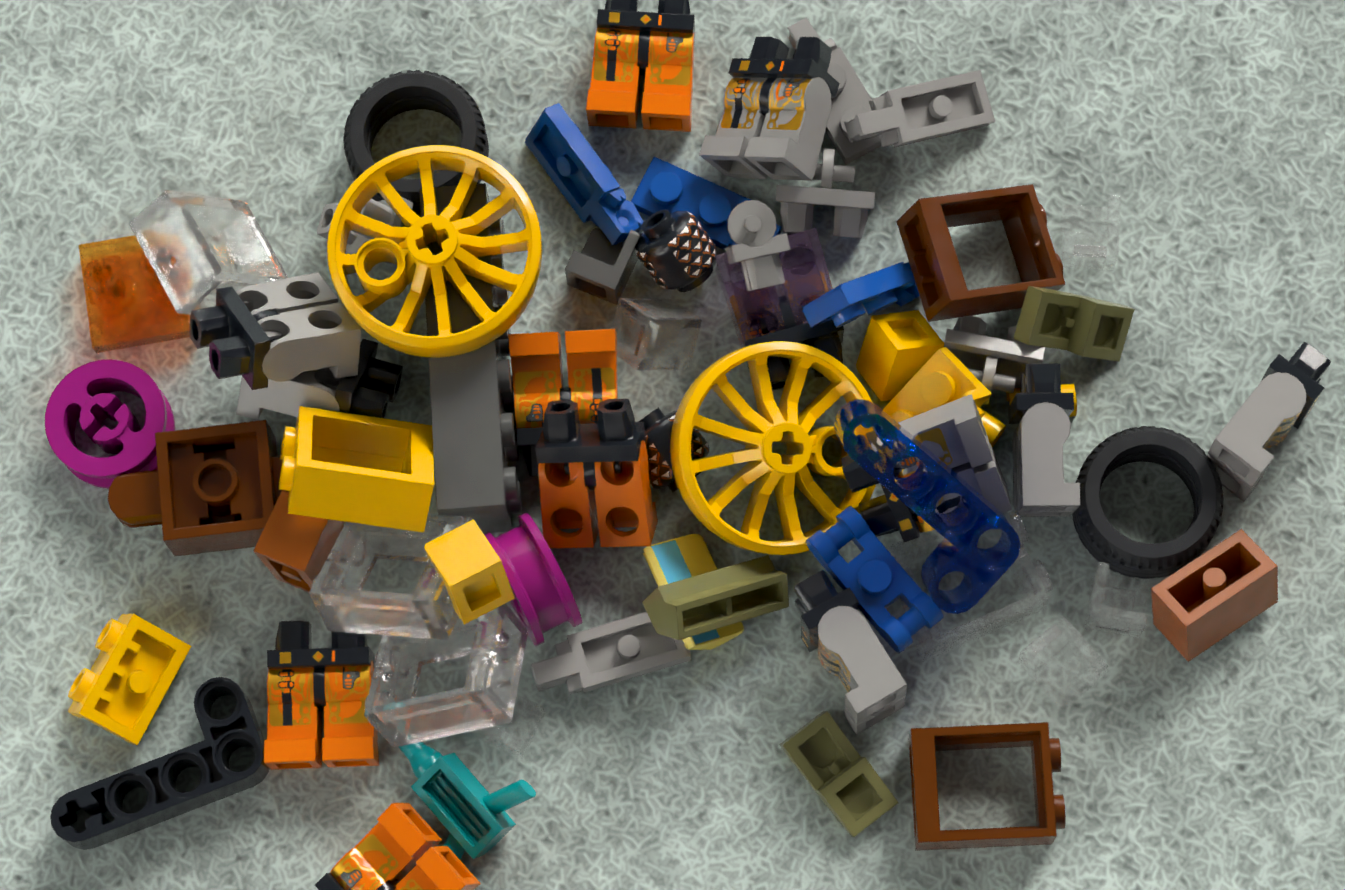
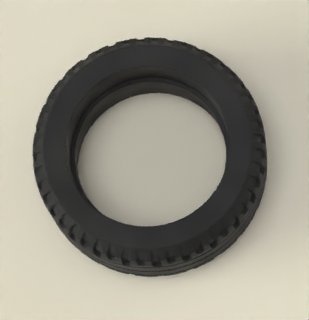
(405, 93)
(1178, 455)

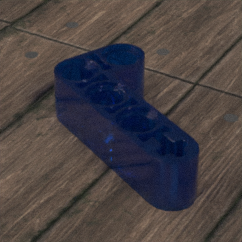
(921, 493)

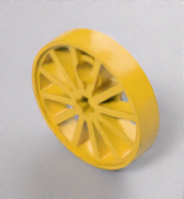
(414, 261)
(767, 426)

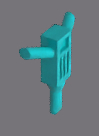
(461, 802)

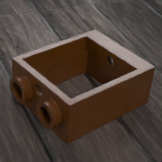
(935, 260)
(1045, 761)

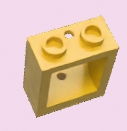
(358, 469)

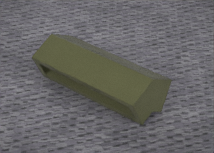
(717, 598)

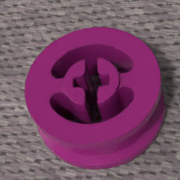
(87, 396)
(535, 579)

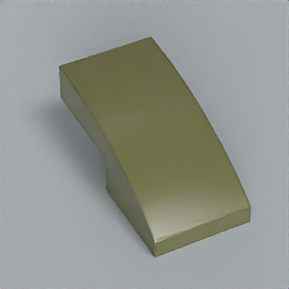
(1073, 323)
(839, 773)

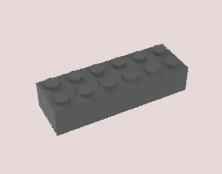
(469, 400)

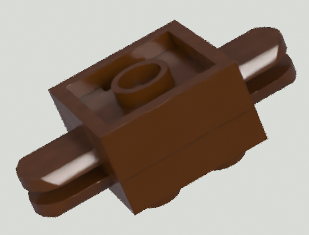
(208, 489)

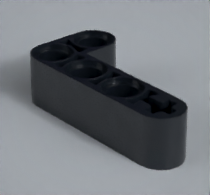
(160, 776)

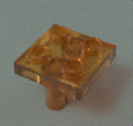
(126, 297)

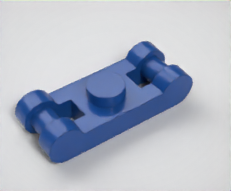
(874, 579)

